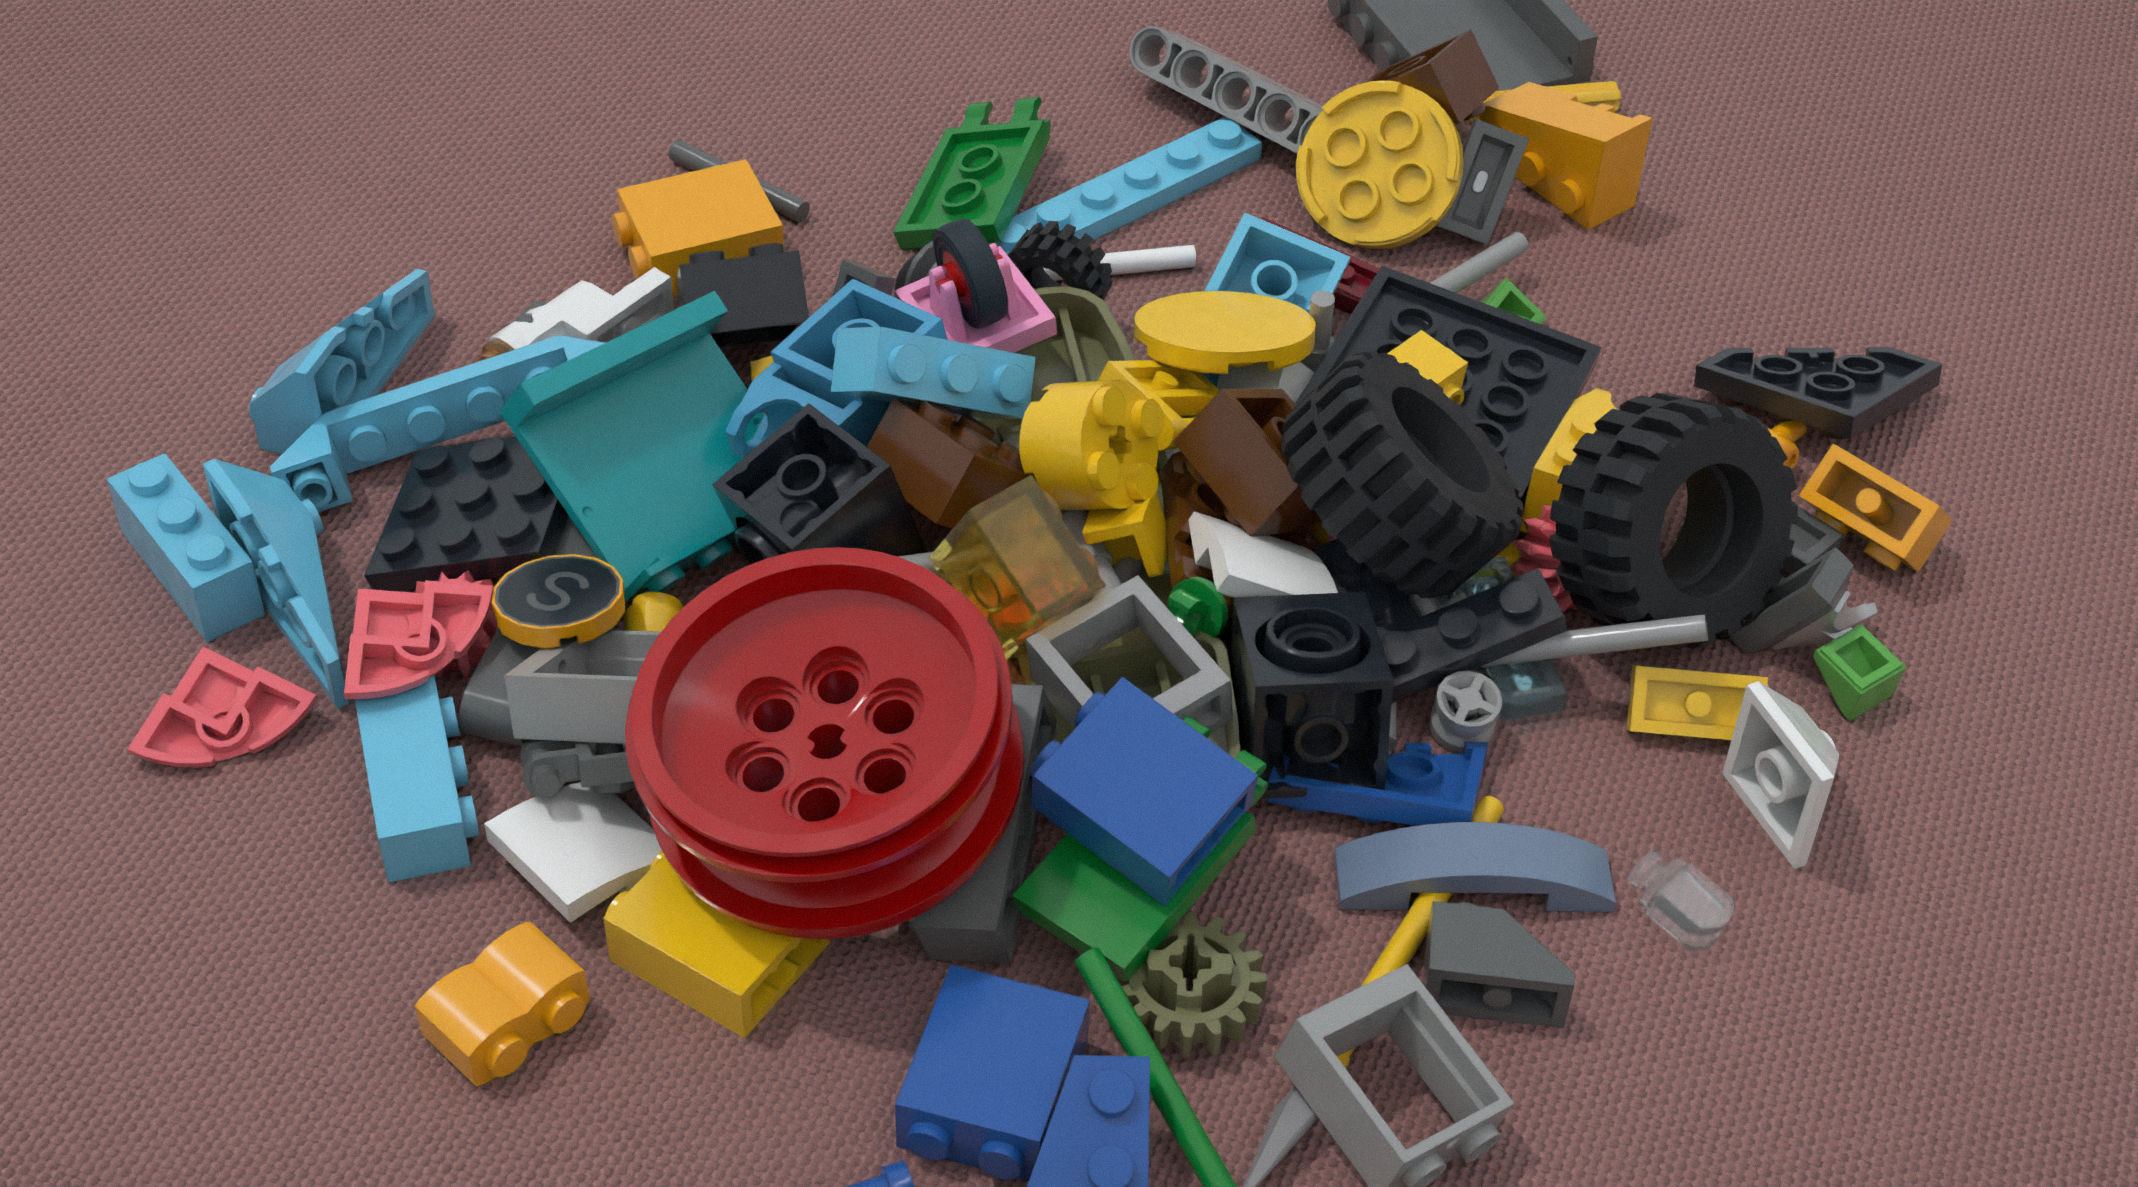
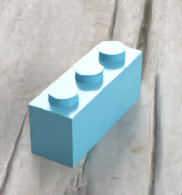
(919, 367)
(186, 547)
(415, 782)

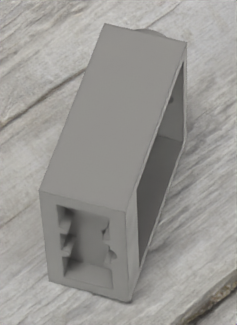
(1110, 615)
(577, 688)
(1435, 1050)

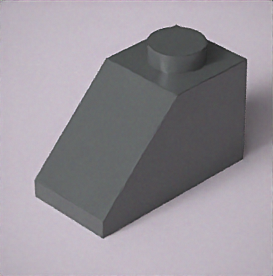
(1493, 968)

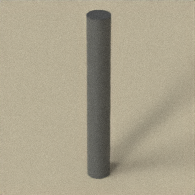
(780, 200)

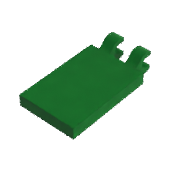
(976, 174)
(1098, 907)

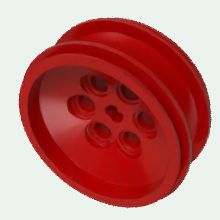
(784, 654)

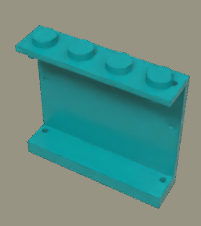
(638, 441)

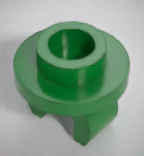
(1199, 606)

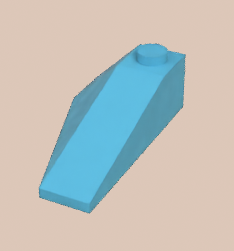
(1276, 265)
(343, 363)
(287, 561)

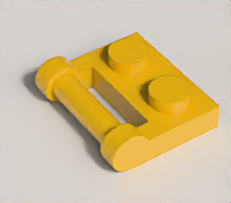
(1175, 389)

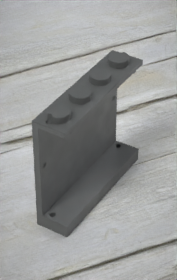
(1518, 38)

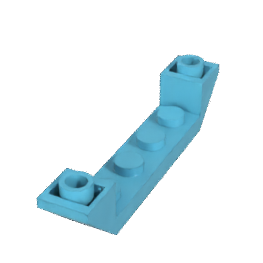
(412, 419)

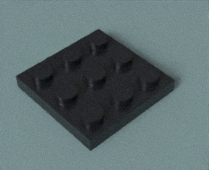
(466, 511)

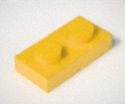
(1686, 701)

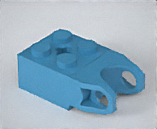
(806, 362)

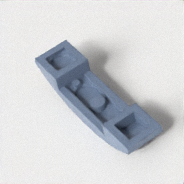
(1473, 858)

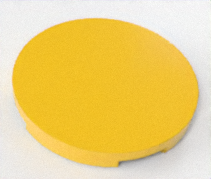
(1380, 165)
(1224, 330)

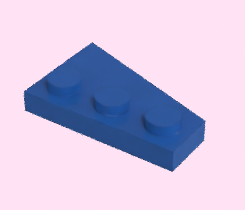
(1417, 791)
(1098, 1126)

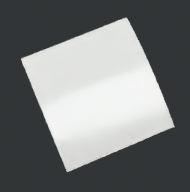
(1255, 564)
(575, 846)

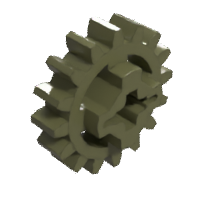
(1223, 981)

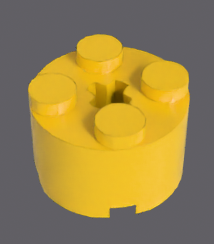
(1092, 444)

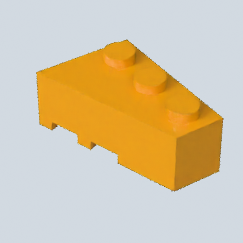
(1576, 153)

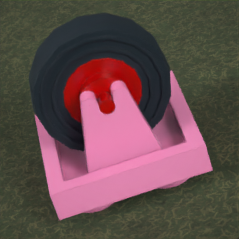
(979, 293)

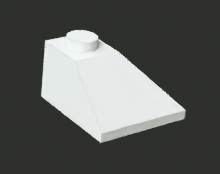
(1781, 769)

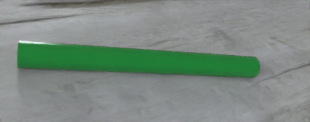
(1163, 1086)

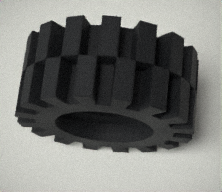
(1064, 255)

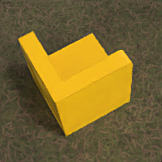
(1131, 533)

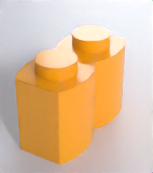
(503, 1004)

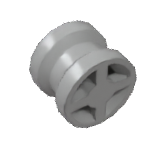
(1456, 698)

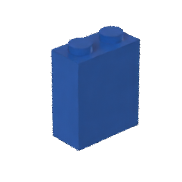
(1141, 789)
(989, 1072)

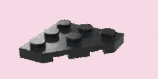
(1819, 390)

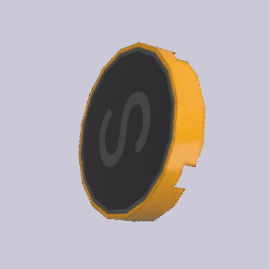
(558, 600)

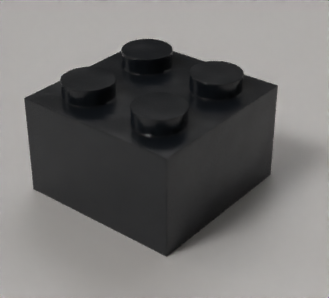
(759, 291)

